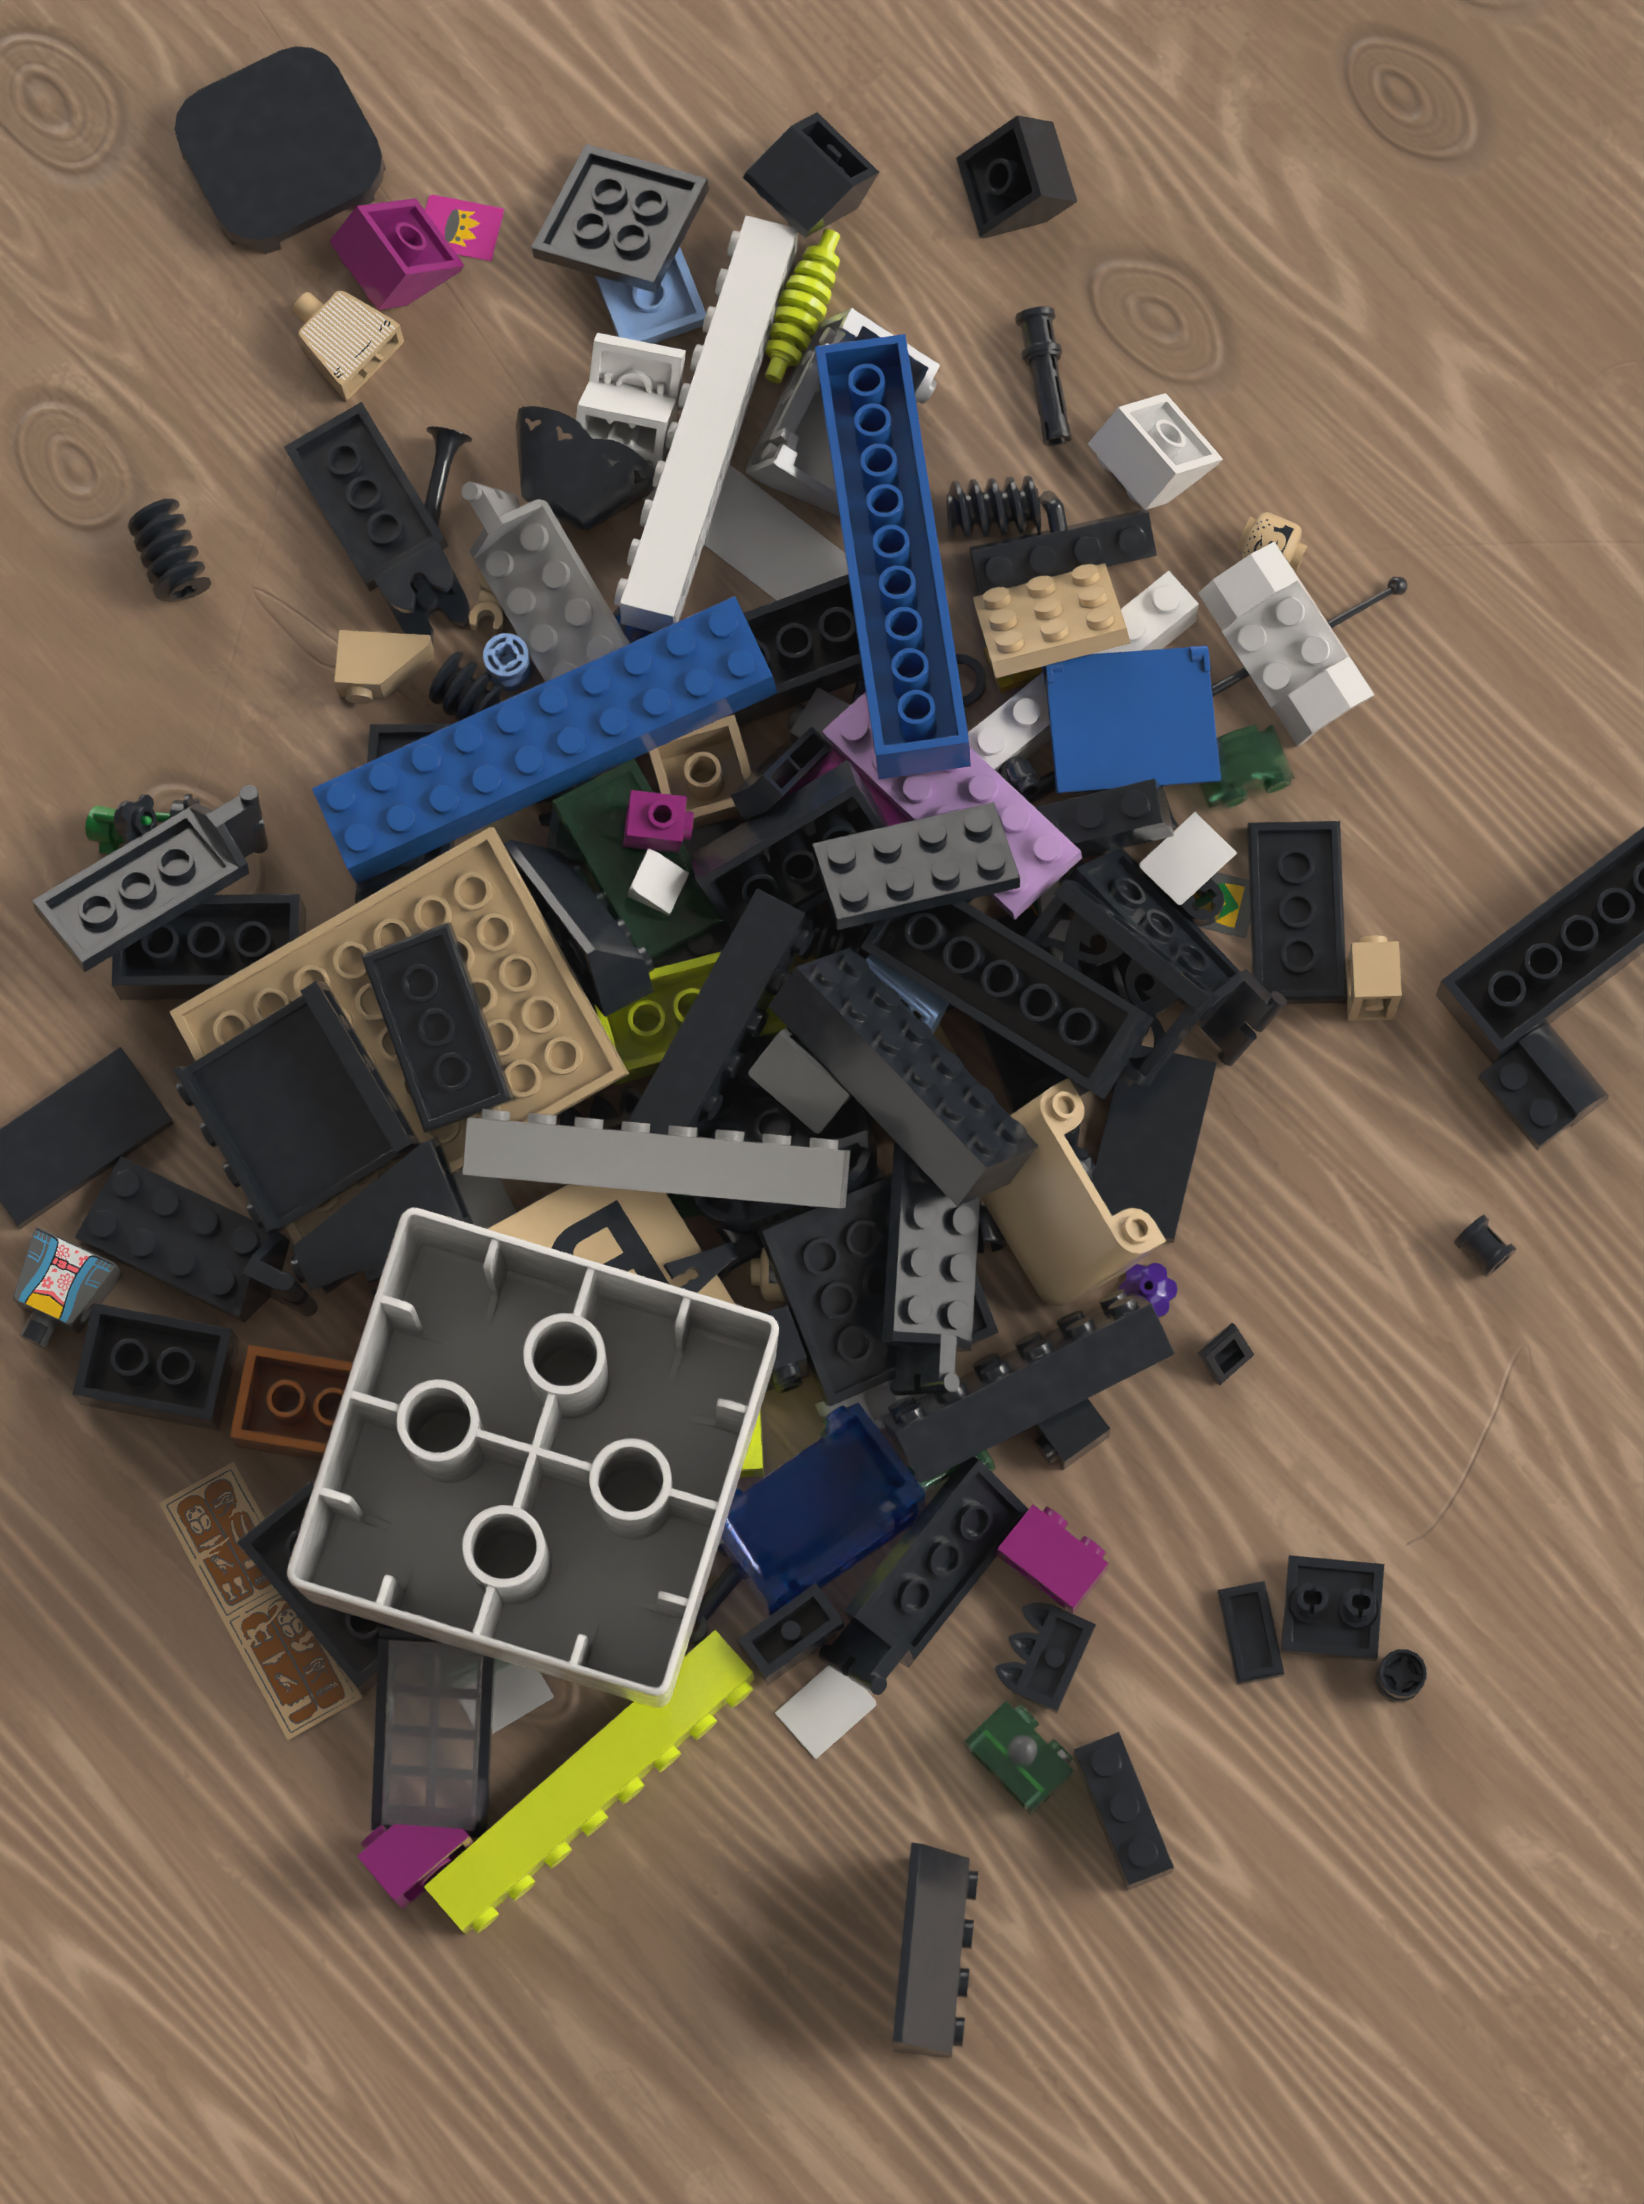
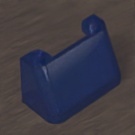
(821, 1511)

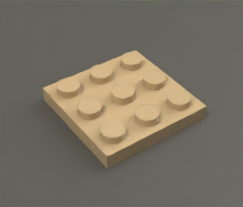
(1050, 619)

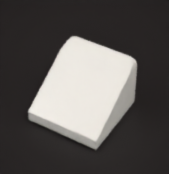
(657, 882)

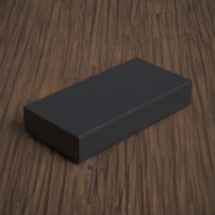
(1250, 1633)

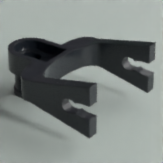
(719, 1261)

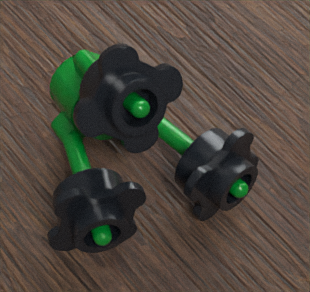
(128, 821)

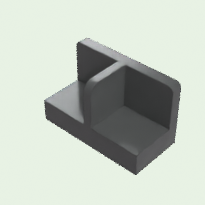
(799, 1081)

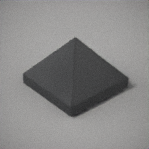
(1225, 1353)

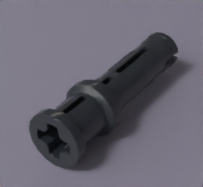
(1042, 356)

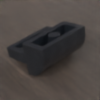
(1543, 1086)

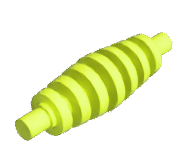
(802, 305)

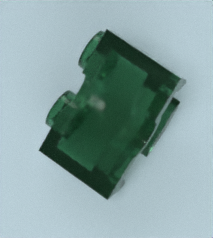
(1248, 762)

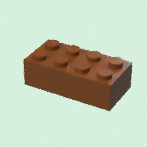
(288, 1402)

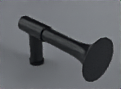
(446, 445)

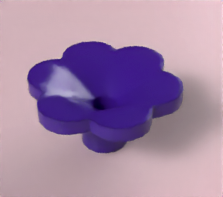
(1162, 1289)

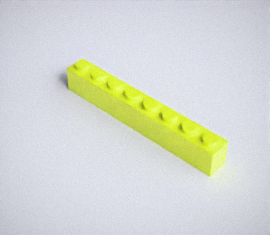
(587, 1785)

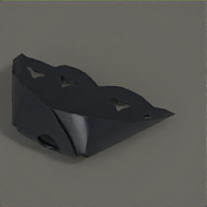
(574, 471)

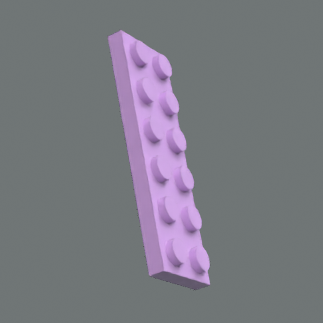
(1036, 844)

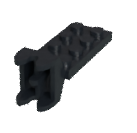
(380, 519)

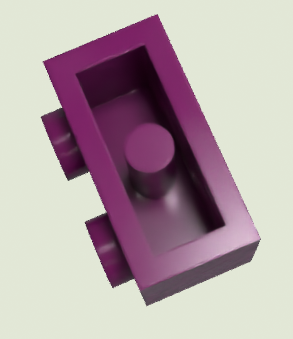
(1053, 1557)

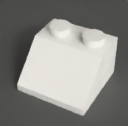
(1153, 450)

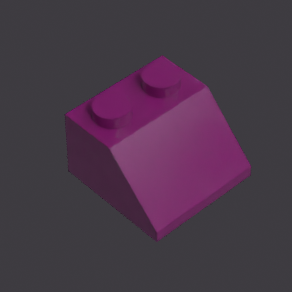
(395, 252)
(410, 1857)

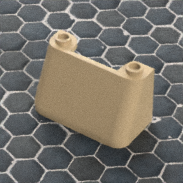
(1057, 1216)

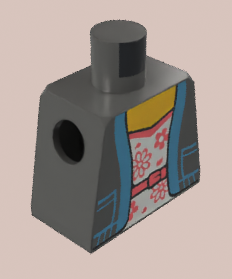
(60, 1286)

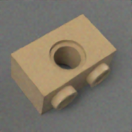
(1373, 979)

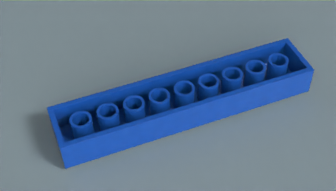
(892, 557)
(545, 740)

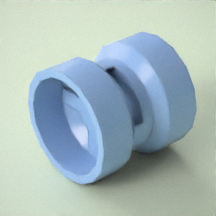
(507, 671)

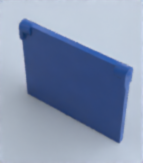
(1132, 719)

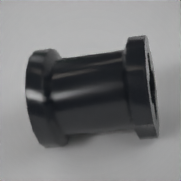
(1485, 1245)

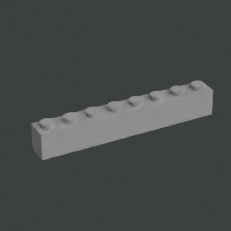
(657, 1162)

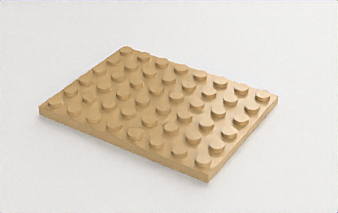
(528, 992)

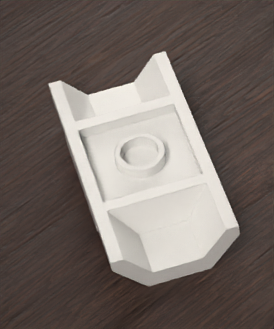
(1285, 642)

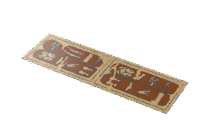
(281, 1653)

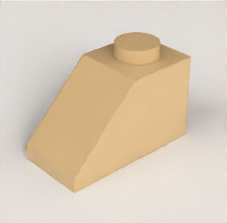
(377, 663)

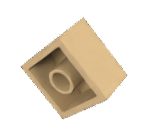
(705, 769)

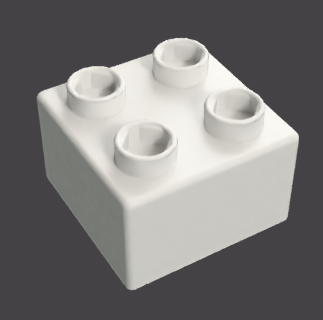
(534, 1457)

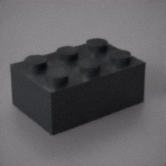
(156, 1366)

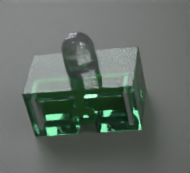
(1020, 1756)

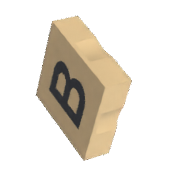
(613, 1228)

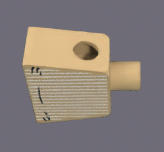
(346, 339)

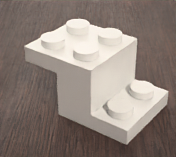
(632, 396)

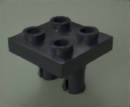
(1332, 1608)

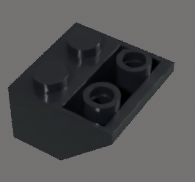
(812, 175)

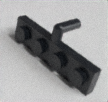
(1063, 547)

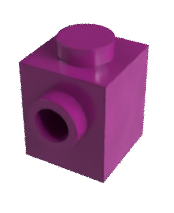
(657, 821)

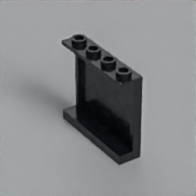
(296, 1109)

